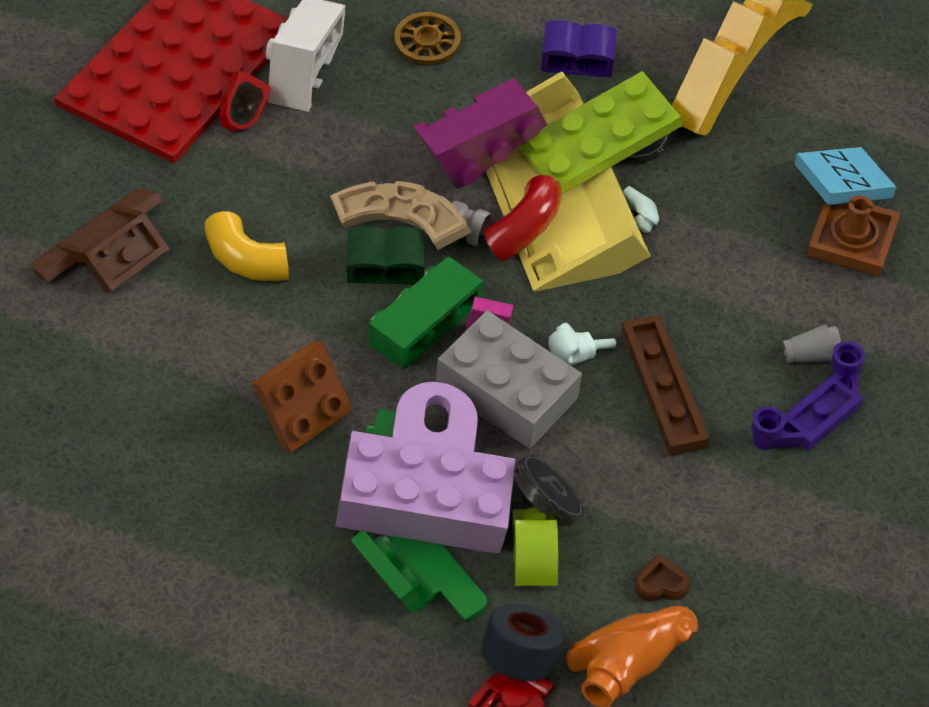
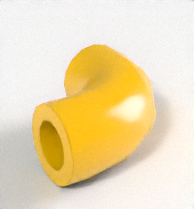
(243, 255)

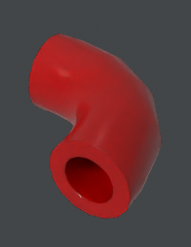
(526, 219)

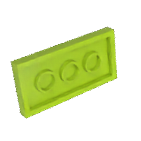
(601, 132)

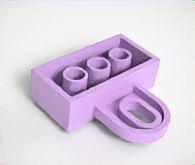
(428, 481)

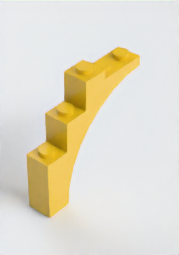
(725, 59)

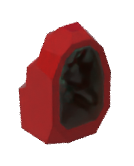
(243, 101)

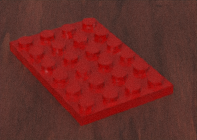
(169, 71)

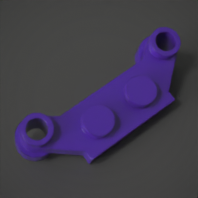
(819, 411)

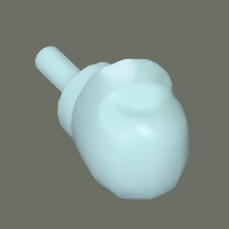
(576, 346)

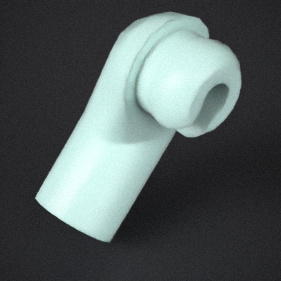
(645, 208)

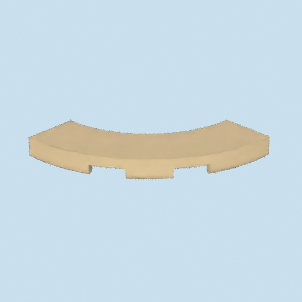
(403, 203)

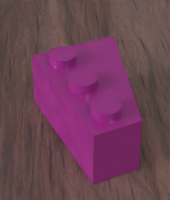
(482, 133)

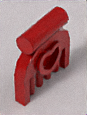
(512, 692)

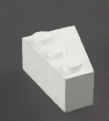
(301, 50)

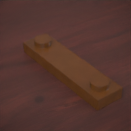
(665, 385)

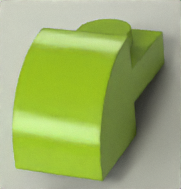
(535, 548)

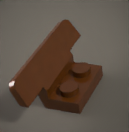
(111, 244)

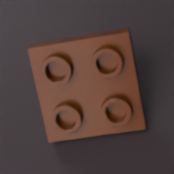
(854, 235)
(302, 396)

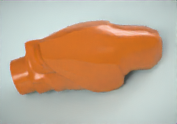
(628, 651)

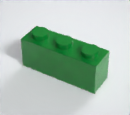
(424, 312)

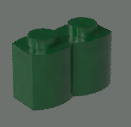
(385, 255)

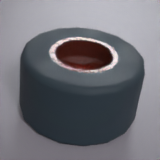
(522, 642)

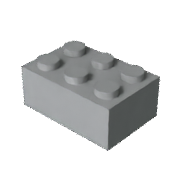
(509, 378)

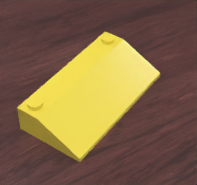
(593, 226)

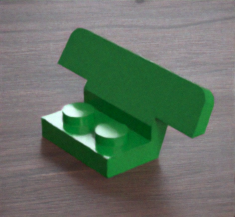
(421, 573)

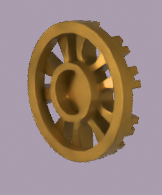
(427, 38)

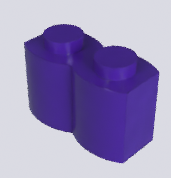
(578, 48)

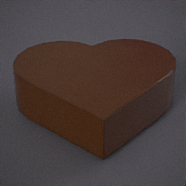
(661, 579)

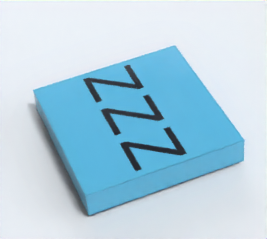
(844, 174)

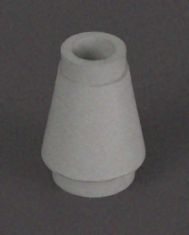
(812, 346)

